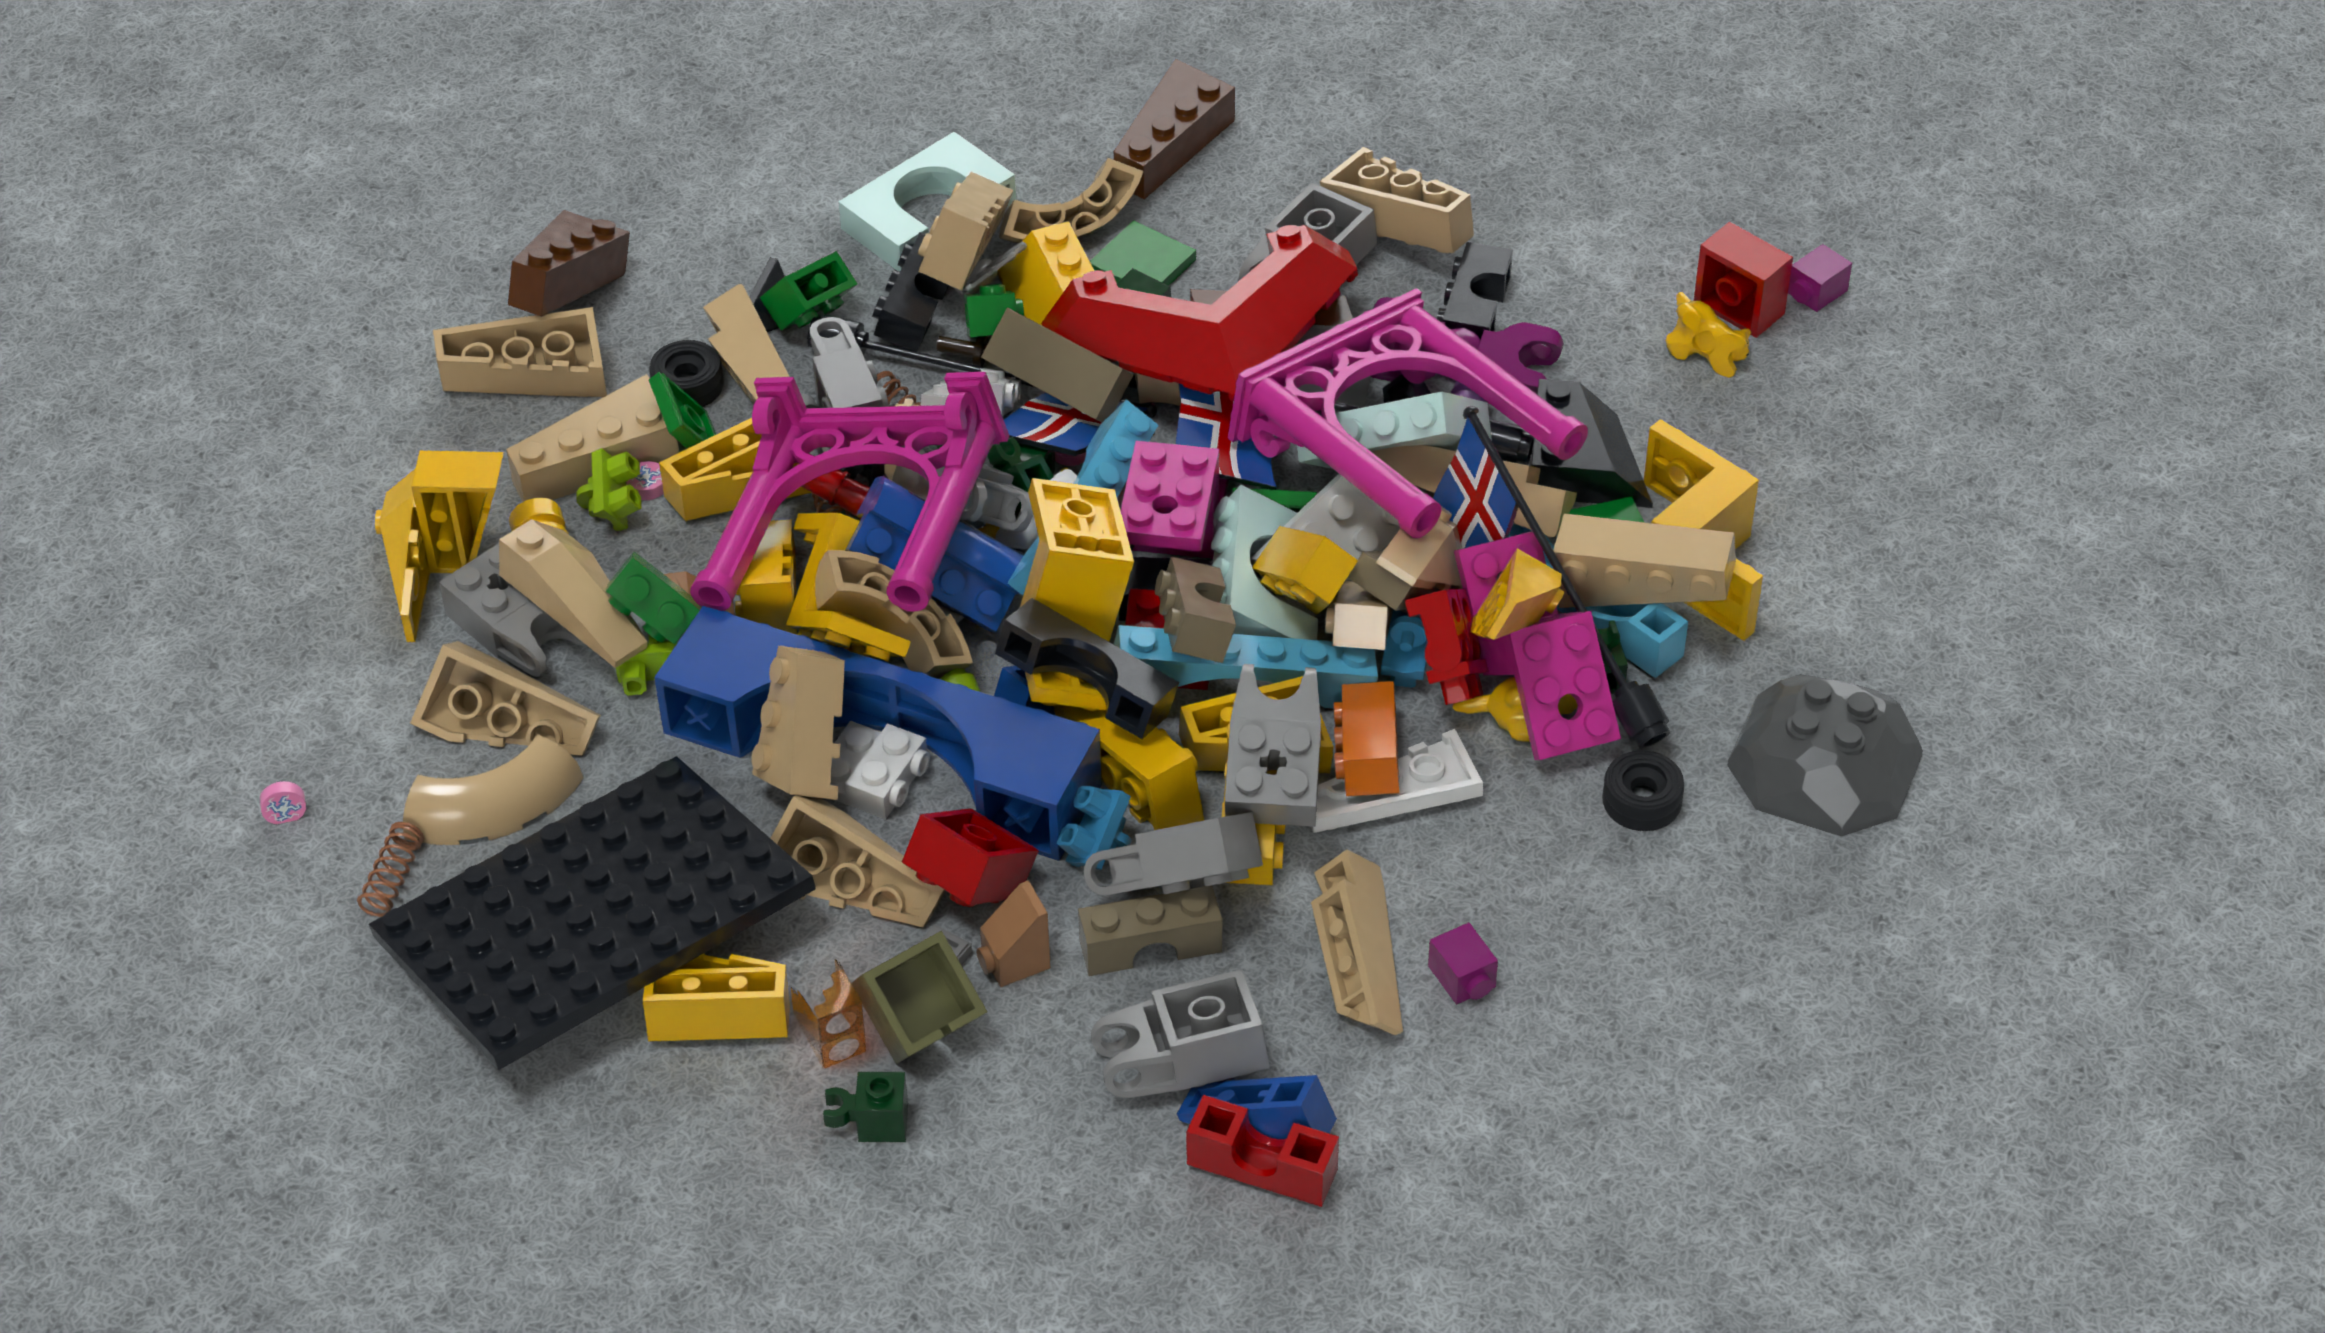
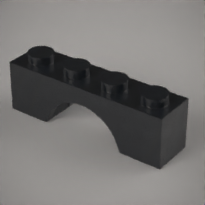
(1046, 641)

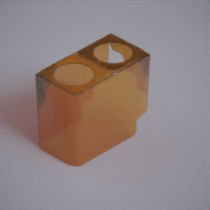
(839, 999)

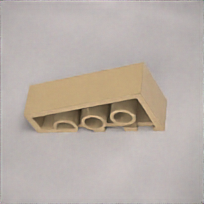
(1403, 203)
(963, 230)
(524, 356)
(560, 456)
(1642, 562)

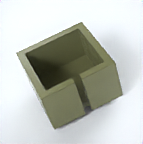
(918, 997)

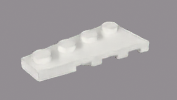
(1426, 779)

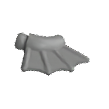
(987, 269)

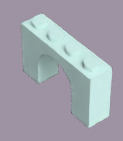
(875, 211)
(1418, 420)
(1243, 526)

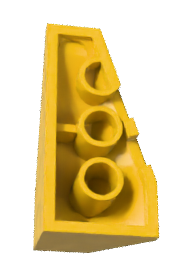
(404, 552)
(1518, 597)

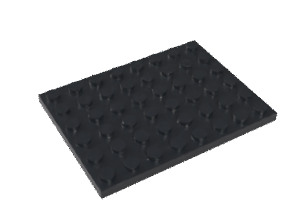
(589, 910)

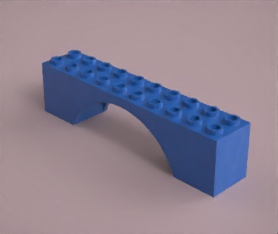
(1009, 756)

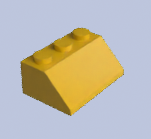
(1045, 269)

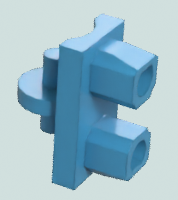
(1405, 650)
(1100, 825)

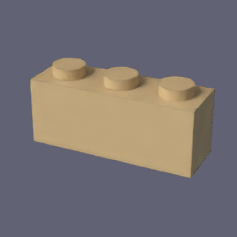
(1358, 618)

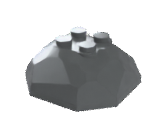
(1826, 754)

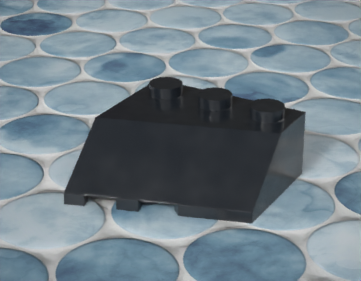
(1604, 464)

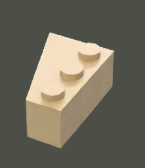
(799, 722)

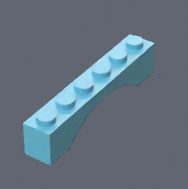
(1104, 466)
(1649, 633)
(1273, 660)

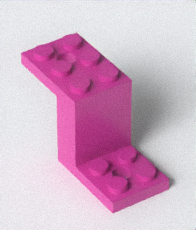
(1172, 499)
(1546, 658)

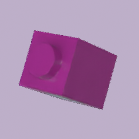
(1819, 278)
(1463, 963)

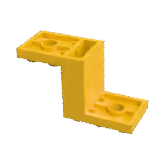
(1710, 498)
(1078, 573)
(834, 628)

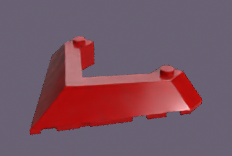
(1203, 342)

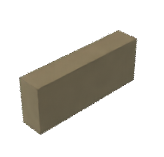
(1057, 365)
(1383, 583)

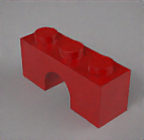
(1229, 1146)

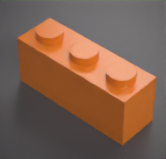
(1367, 739)

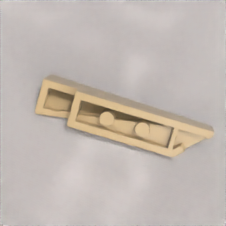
(742, 340)
(1427, 464)
(1357, 941)

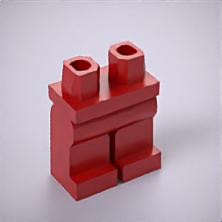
(1451, 645)

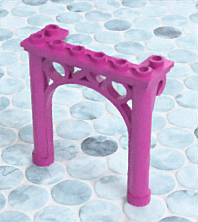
(1380, 341)
(860, 436)

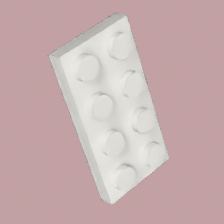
(1346, 519)

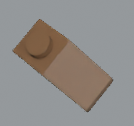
(1016, 938)

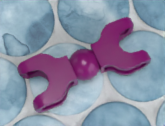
(1510, 349)

